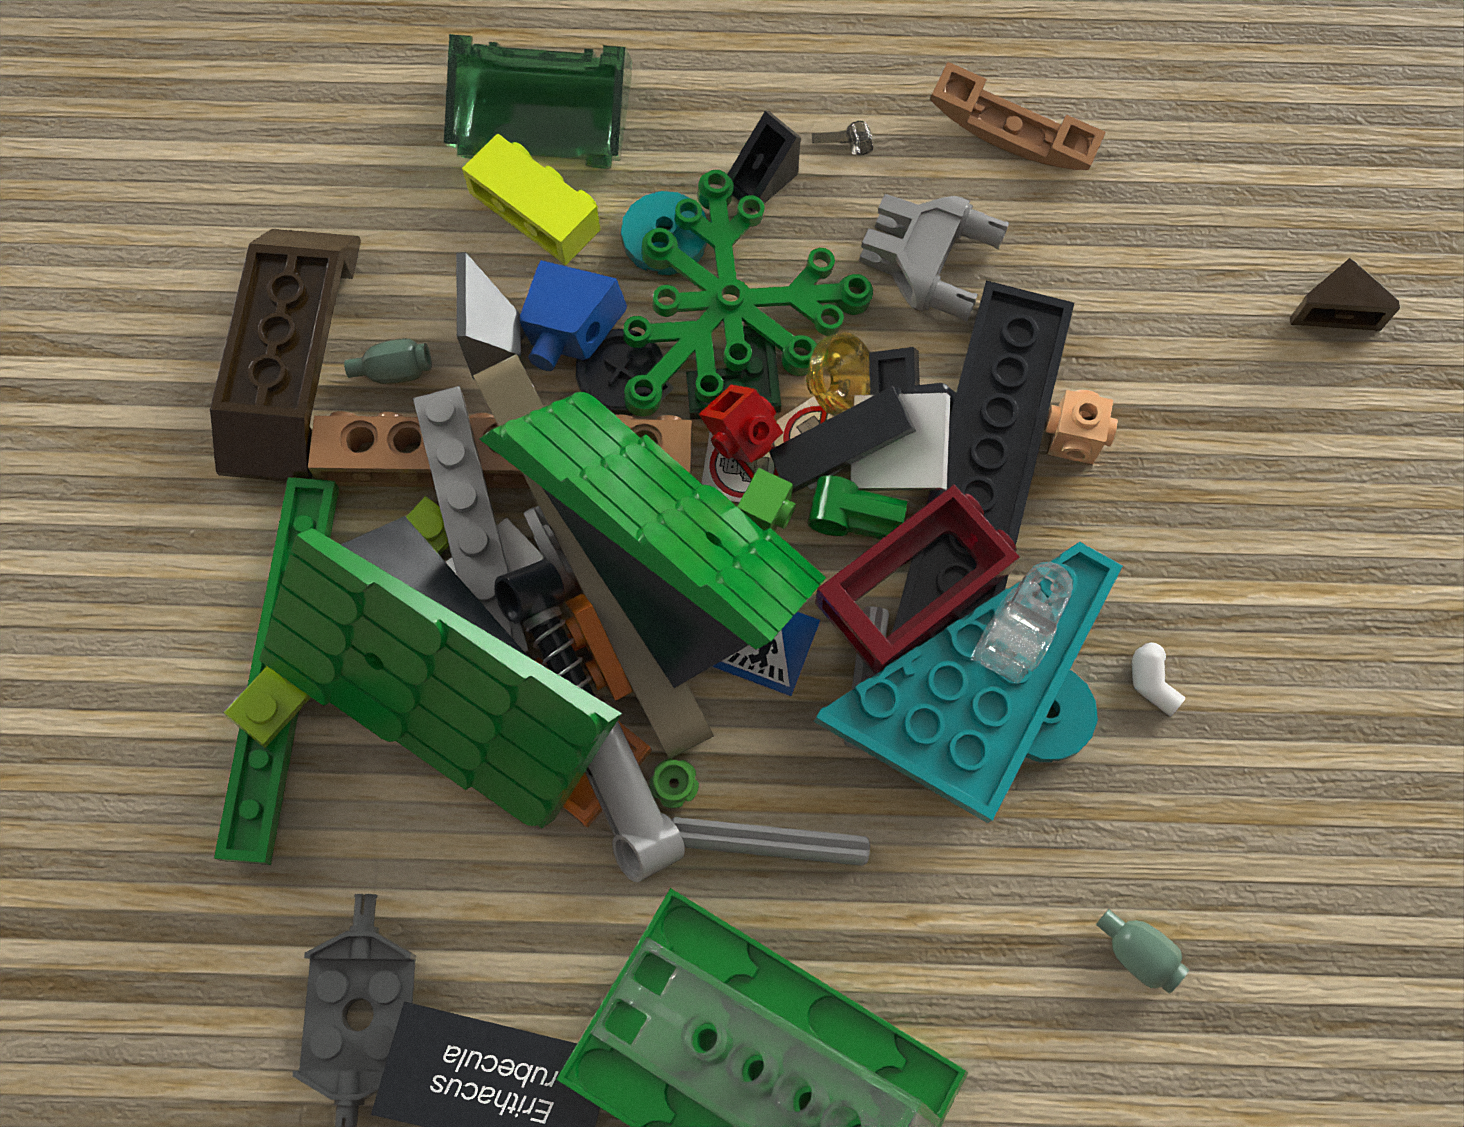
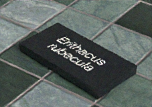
(476, 1075)

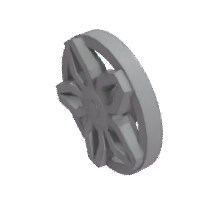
(550, 547)

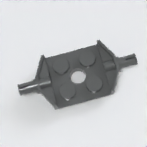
(345, 969)

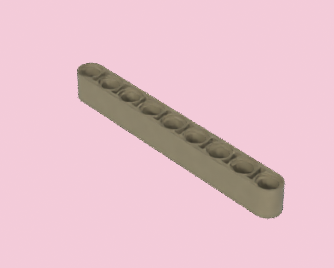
(669, 709)

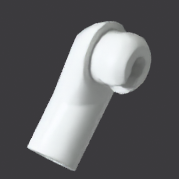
(1149, 678)

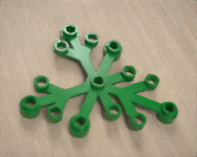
(696, 335)

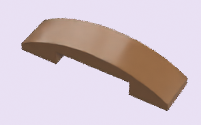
(1013, 127)

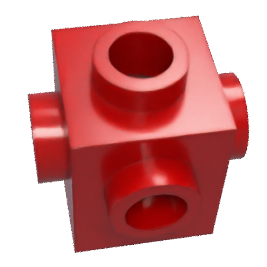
(741, 424)

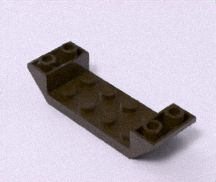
(277, 352)

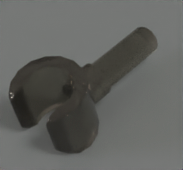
(856, 134)

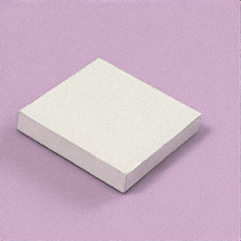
(915, 460)

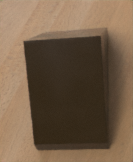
(1348, 301)

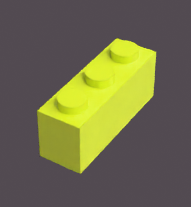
(532, 198)

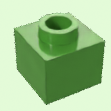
(768, 501)

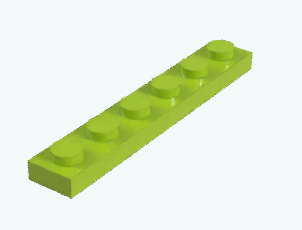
(271, 699)

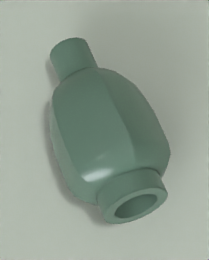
(391, 362)
(1145, 952)

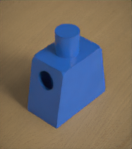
(569, 313)

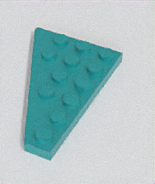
(955, 719)

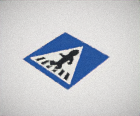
(779, 661)

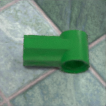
(843, 508)

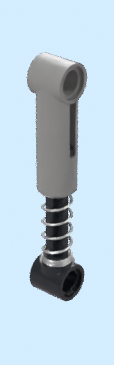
(643, 835)

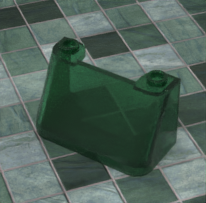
(539, 98)

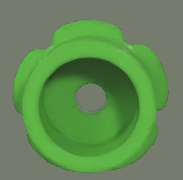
(669, 770)

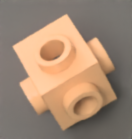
(1080, 426)

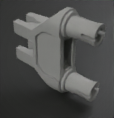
(926, 241)

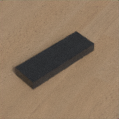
(843, 439)

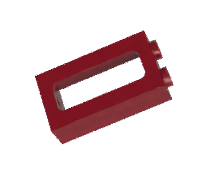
(947, 514)

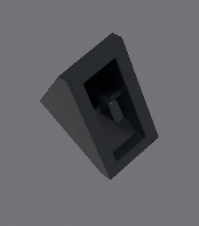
(766, 160)

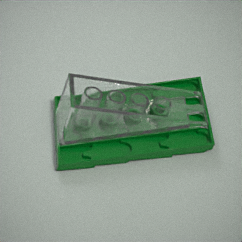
(740, 1037)

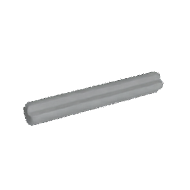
(773, 841)

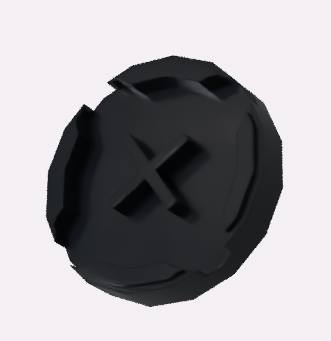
(612, 367)

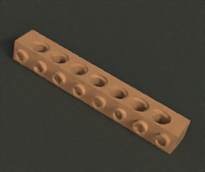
(384, 465)

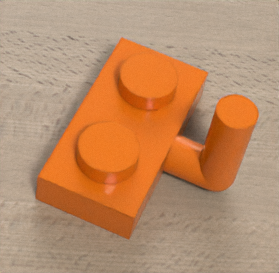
(588, 631)

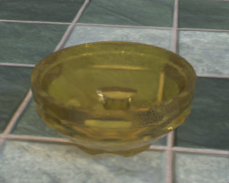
(848, 366)

